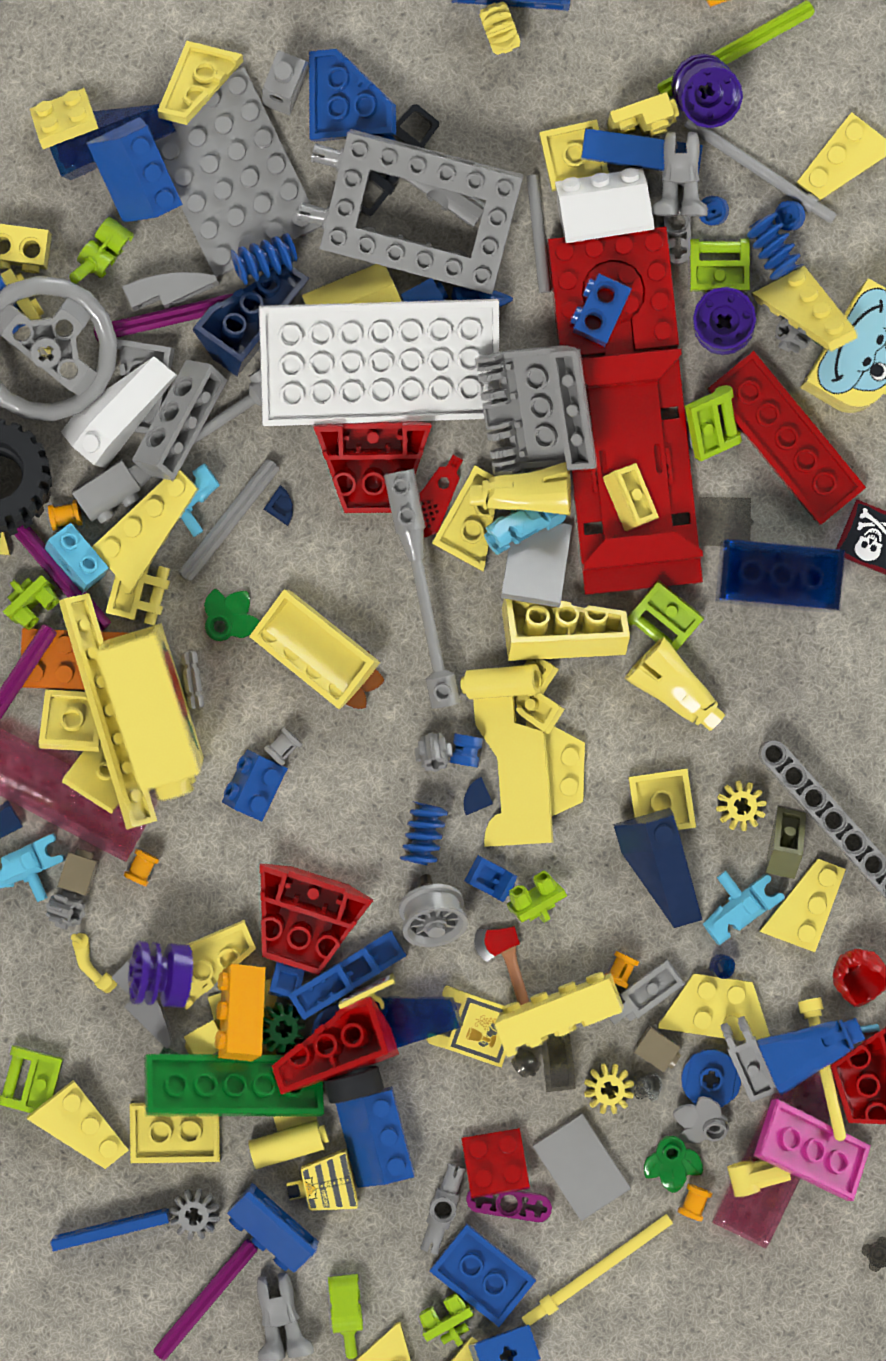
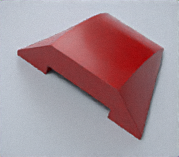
(366, 452)
(306, 916)
(862, 1081)

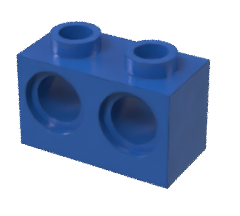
(606, 312)

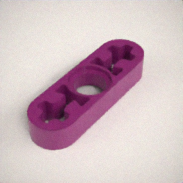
(529, 1216)

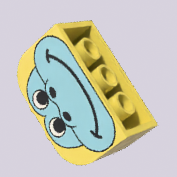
(856, 372)

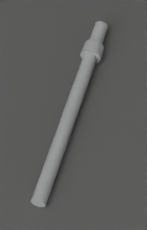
(808, 201)

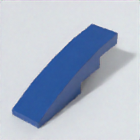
(347, 975)

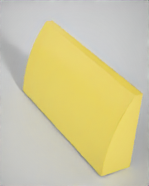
(314, 649)

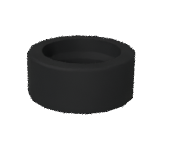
(354, 1085)

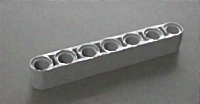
(819, 812)

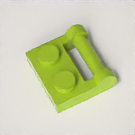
(714, 274)
(706, 425)
(669, 610)
(40, 1081)

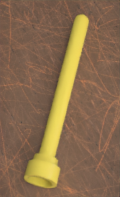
(812, 1010)

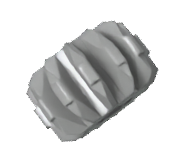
(203, 1209)

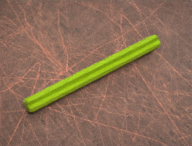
(755, 38)

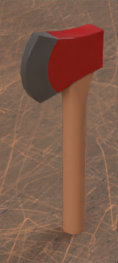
(504, 941)

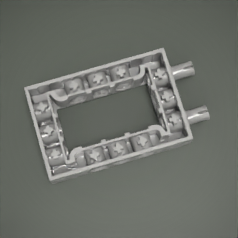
(371, 152)

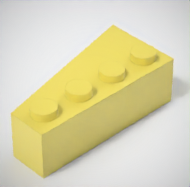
(563, 632)
(558, 1012)

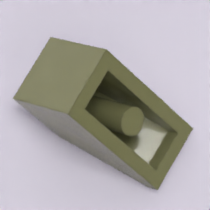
(786, 843)

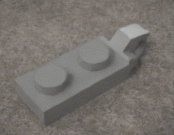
(648, 991)

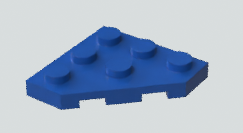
(345, 99)

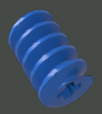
(773, 246)
(264, 258)
(424, 834)

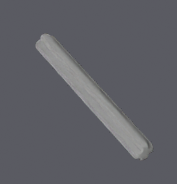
(229, 520)

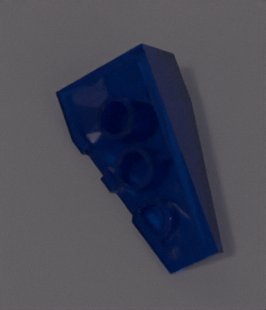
(74, 156)

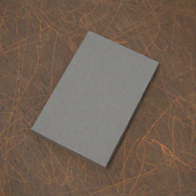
(538, 567)
(581, 1166)

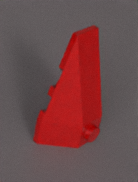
(345, 1043)

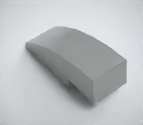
(169, 288)
(150, 1016)

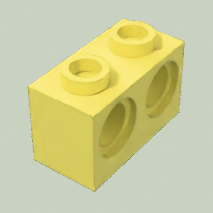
(20, 240)

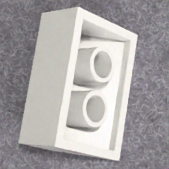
(604, 205)

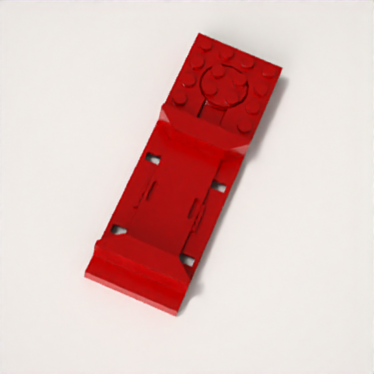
(624, 394)

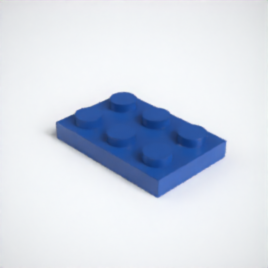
(482, 1275)

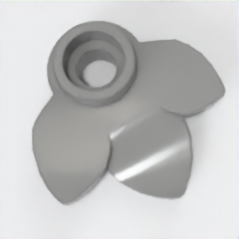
(701, 1121)

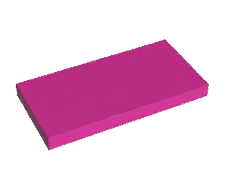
(811, 1151)

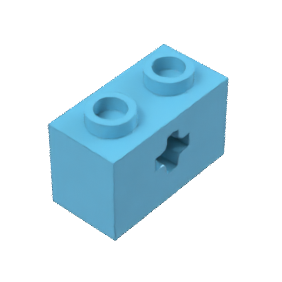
(76, 557)

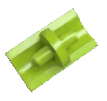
(28, 596)
(537, 900)
(435, 1326)

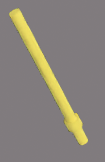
(550, 1304)

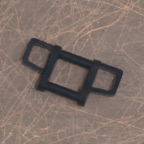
(388, 183)

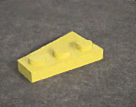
(195, 80)
(80, 1125)

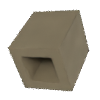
(78, 872)
(657, 1049)

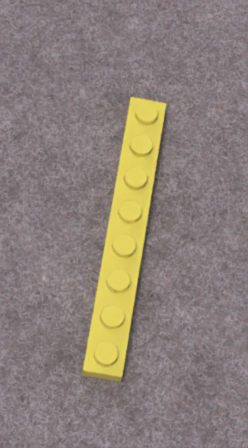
(85, 641)

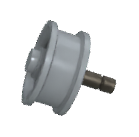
(432, 914)

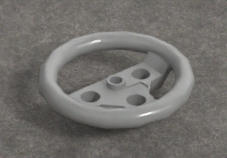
(78, 309)

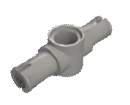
(438, 1223)

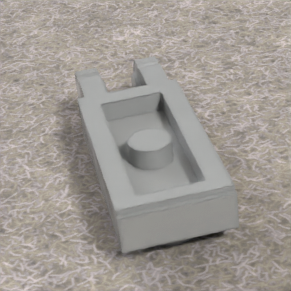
(749, 1062)

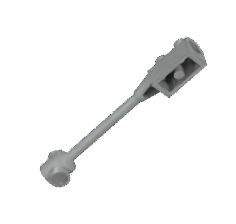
(121, 483)
(409, 526)

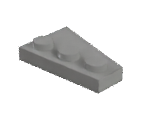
(134, 355)

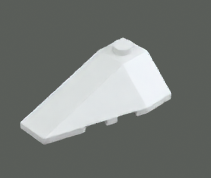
(114, 416)

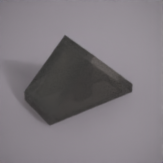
(558, 1063)

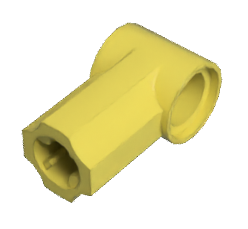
(750, 1176)

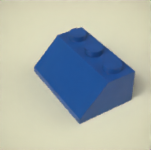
(134, 172)
(375, 1139)
(272, 1229)

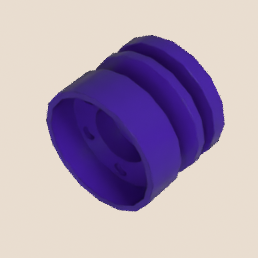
(710, 105)
(724, 303)
(166, 974)

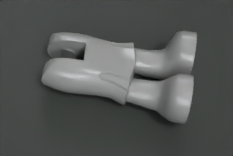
(680, 169)
(277, 1313)

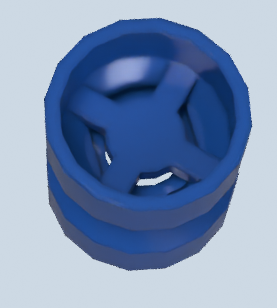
(466, 750)

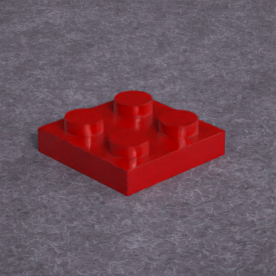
(495, 1163)

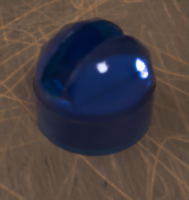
(726, 963)

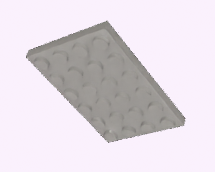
(234, 175)

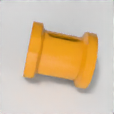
(64, 514)
(141, 867)
(622, 969)
(694, 1202)

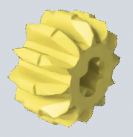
(499, 28)
(732, 810)
(615, 1081)

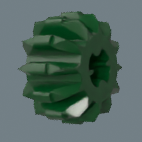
(291, 1026)

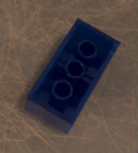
(780, 576)

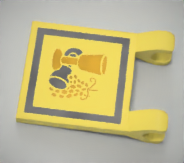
(478, 1034)

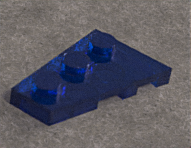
(419, 1017)

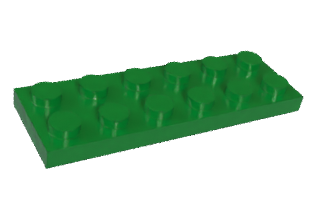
(222, 1088)

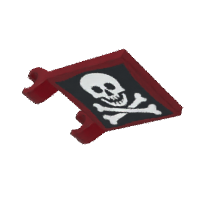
(865, 537)

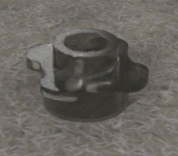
(525, 1063)
(654, 1085)
(870, 1251)

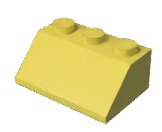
(364, 286)

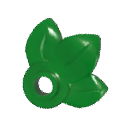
(232, 612)
(672, 1168)

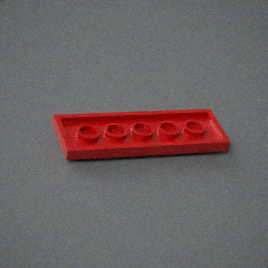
(789, 440)

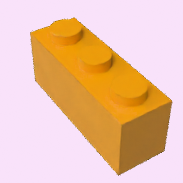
(240, 1012)

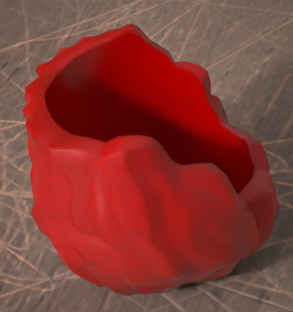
(859, 976)

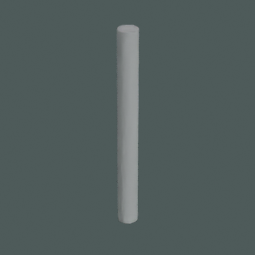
(538, 234)

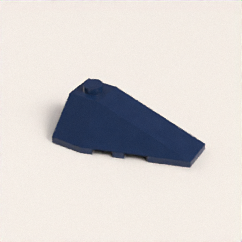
(232, 327)
(658, 859)

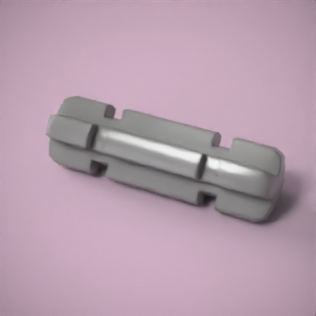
(192, 680)

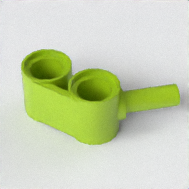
(98, 255)
(346, 1310)

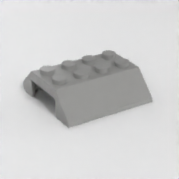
(539, 406)

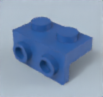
(254, 785)

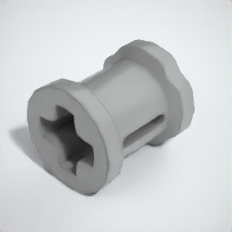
(283, 746)

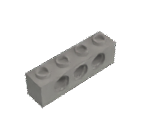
(179, 420)

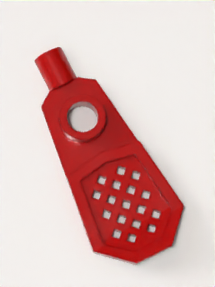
(439, 496)

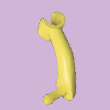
(81, 947)

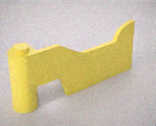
(519, 753)
(294, 1134)

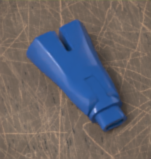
(803, 1052)

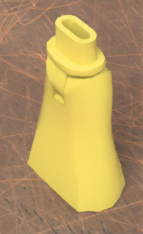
(537, 490)
(673, 683)

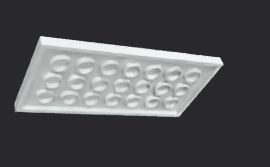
(375, 361)

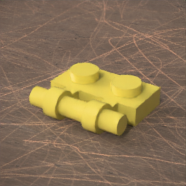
(126, 603)

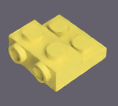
(651, 115)

